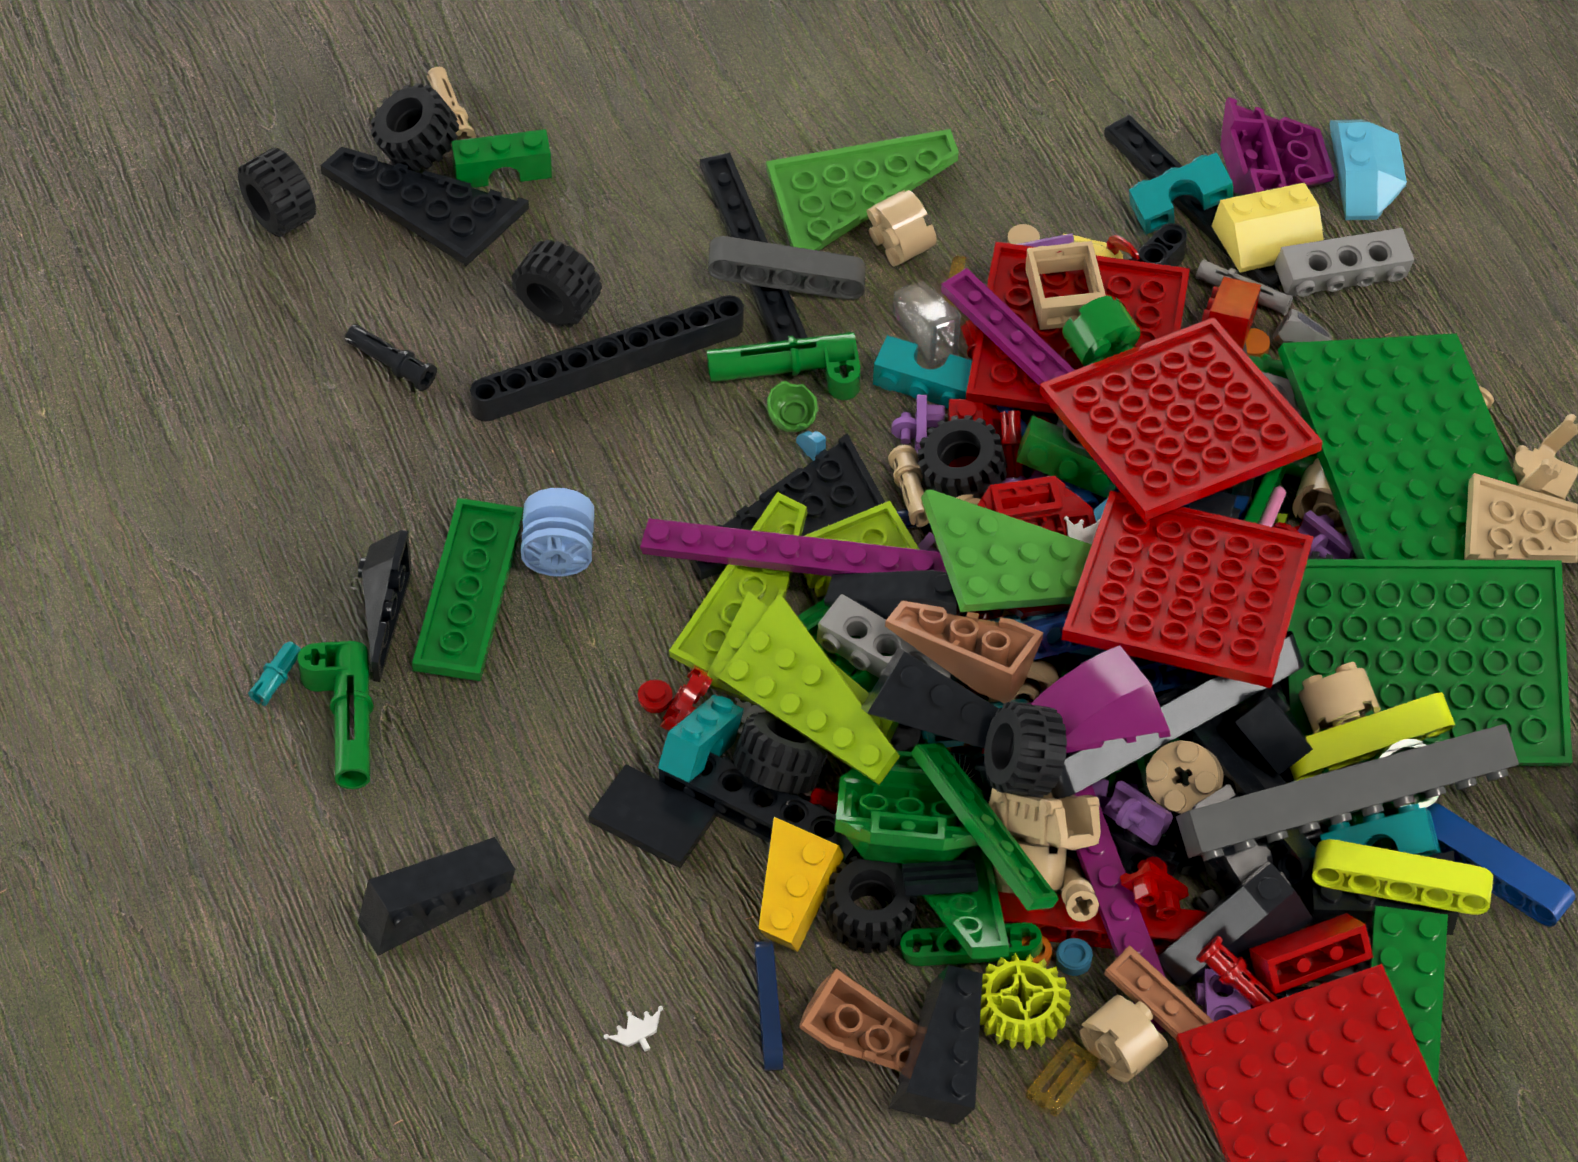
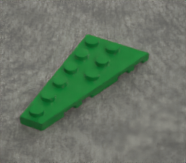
(975, 916)

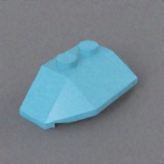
(1367, 167)

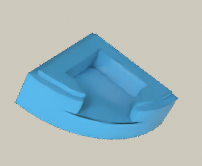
(811, 443)

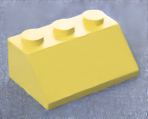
(1262, 222)

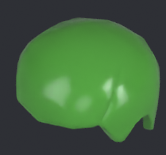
(792, 407)

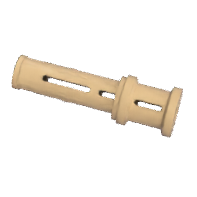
(439, 81)
(909, 477)
(1078, 893)

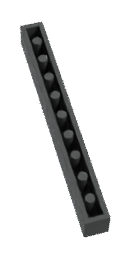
(1346, 791)

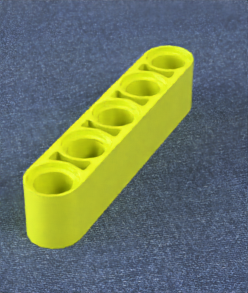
(1370, 734)
(1402, 877)

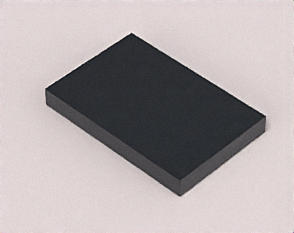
(652, 816)

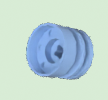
(557, 532)

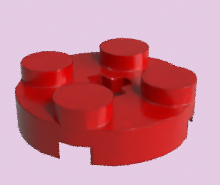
(686, 696)

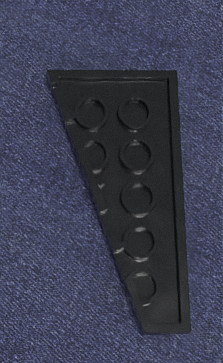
(429, 204)
(829, 487)

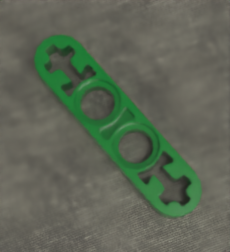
(941, 935)

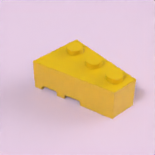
(795, 882)

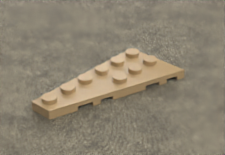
(1518, 523)

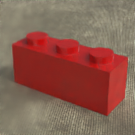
(1234, 307)
(1311, 953)

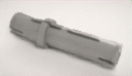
(1268, 296)

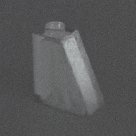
(928, 322)

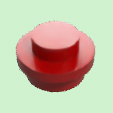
(655, 696)

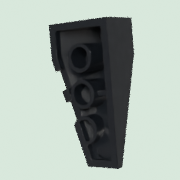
(385, 583)
(885, 590)
(1249, 916)

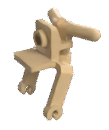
(1539, 468)

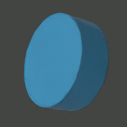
(1074, 956)

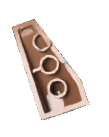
(979, 652)
(858, 1023)

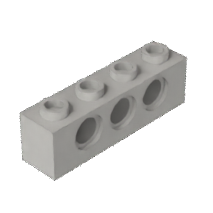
(1328, 257)
(850, 619)

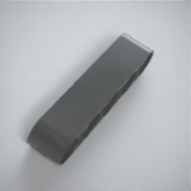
(786, 268)

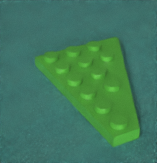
(832, 189)
(1002, 559)

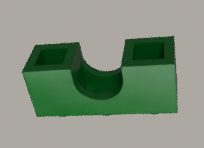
(524, 151)
(1049, 452)

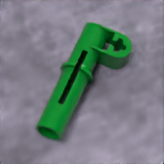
(792, 356)
(346, 678)

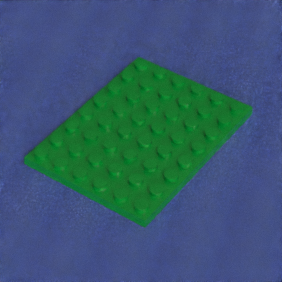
(1398, 438)
(1454, 627)

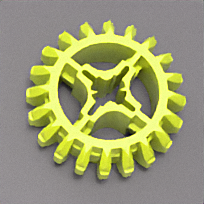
(1038, 991)

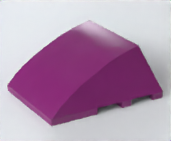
(1271, 152)
(1105, 702)

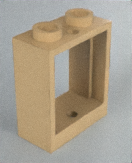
(1055, 311)

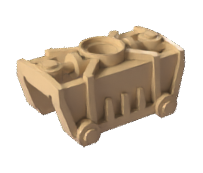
(1049, 821)

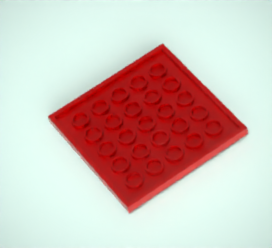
(1147, 290)
(1180, 418)
(1189, 590)
(1321, 1079)

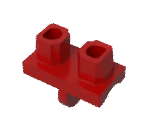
(1155, 887)

